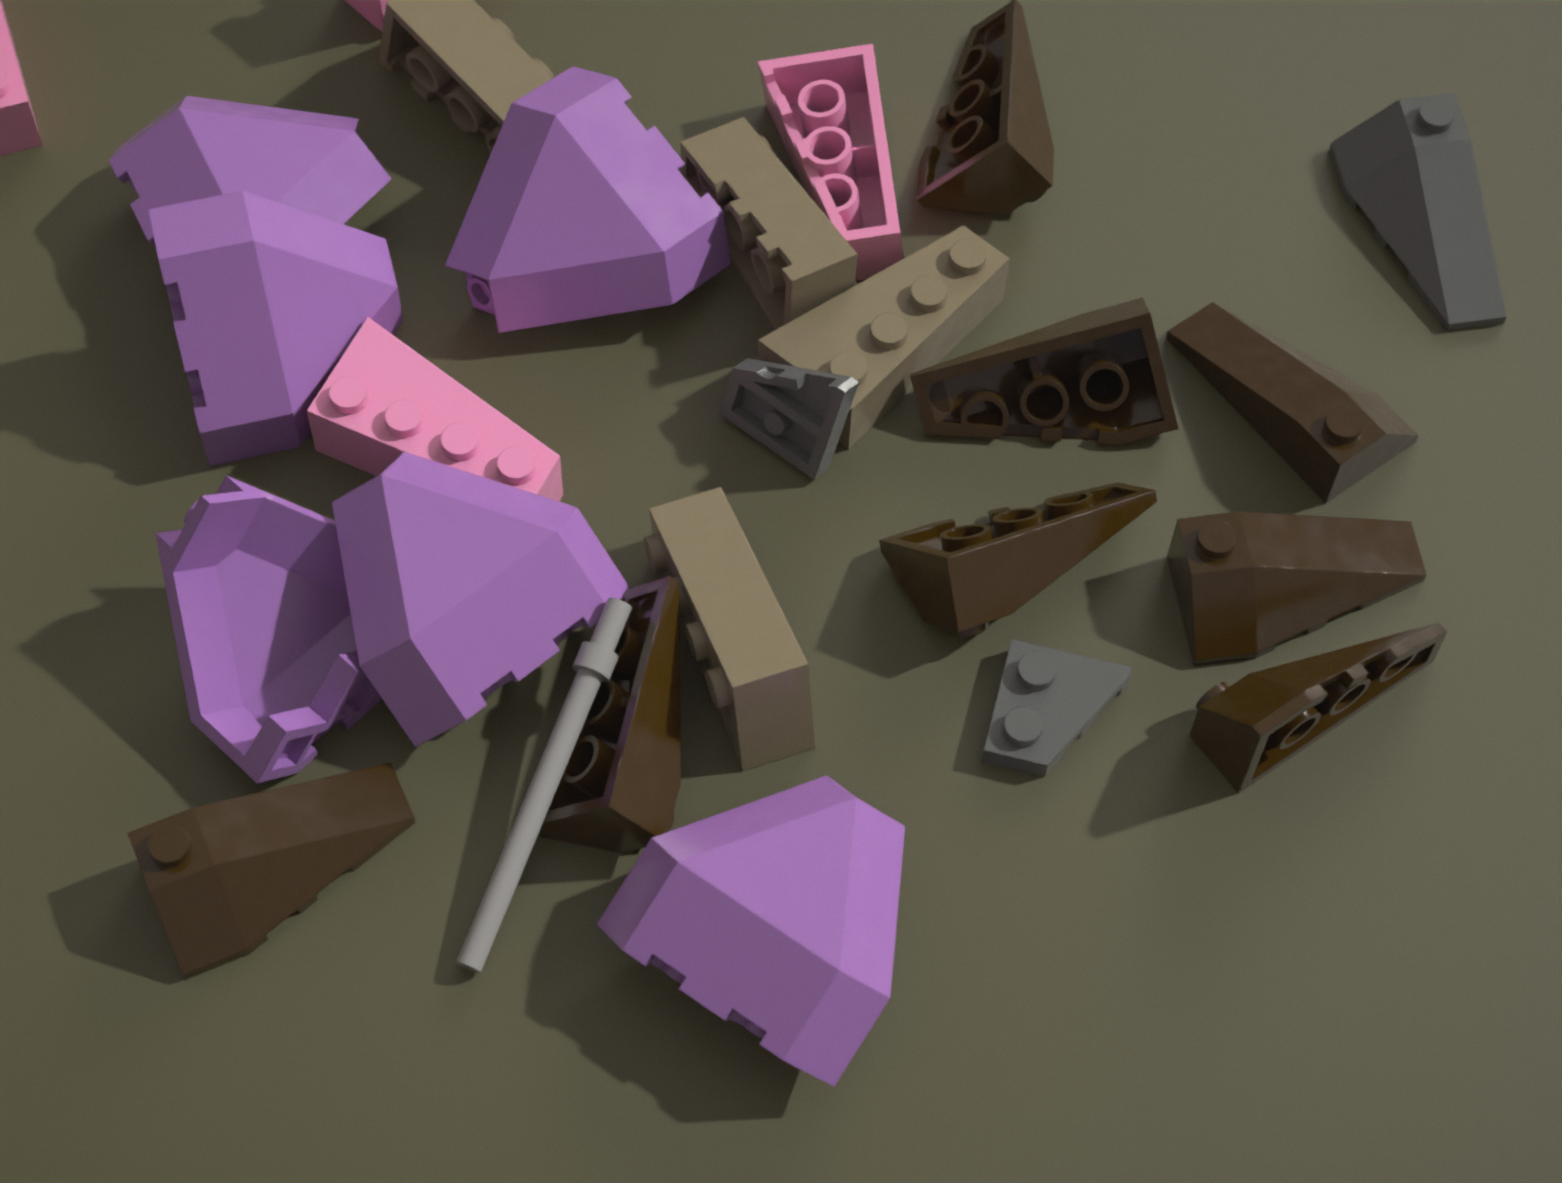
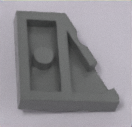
(790, 410)
(1047, 704)

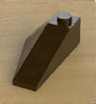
(995, 129)
(1068, 380)
(1303, 409)
(994, 568)
(1273, 575)
(1292, 705)
(628, 754)
(251, 861)

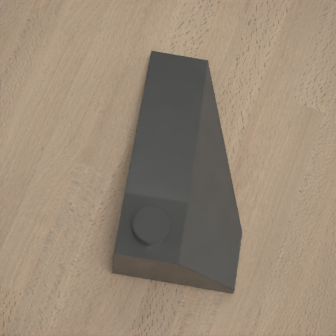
(1423, 194)

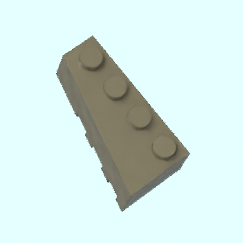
(461, 59)
(772, 225)
(895, 323)
(734, 628)

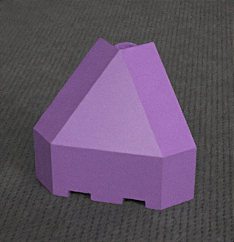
(230, 147)
(583, 212)
(265, 312)
(462, 586)
(263, 628)
(774, 918)

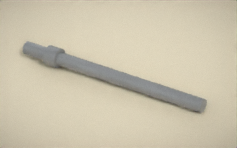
(593, 665)

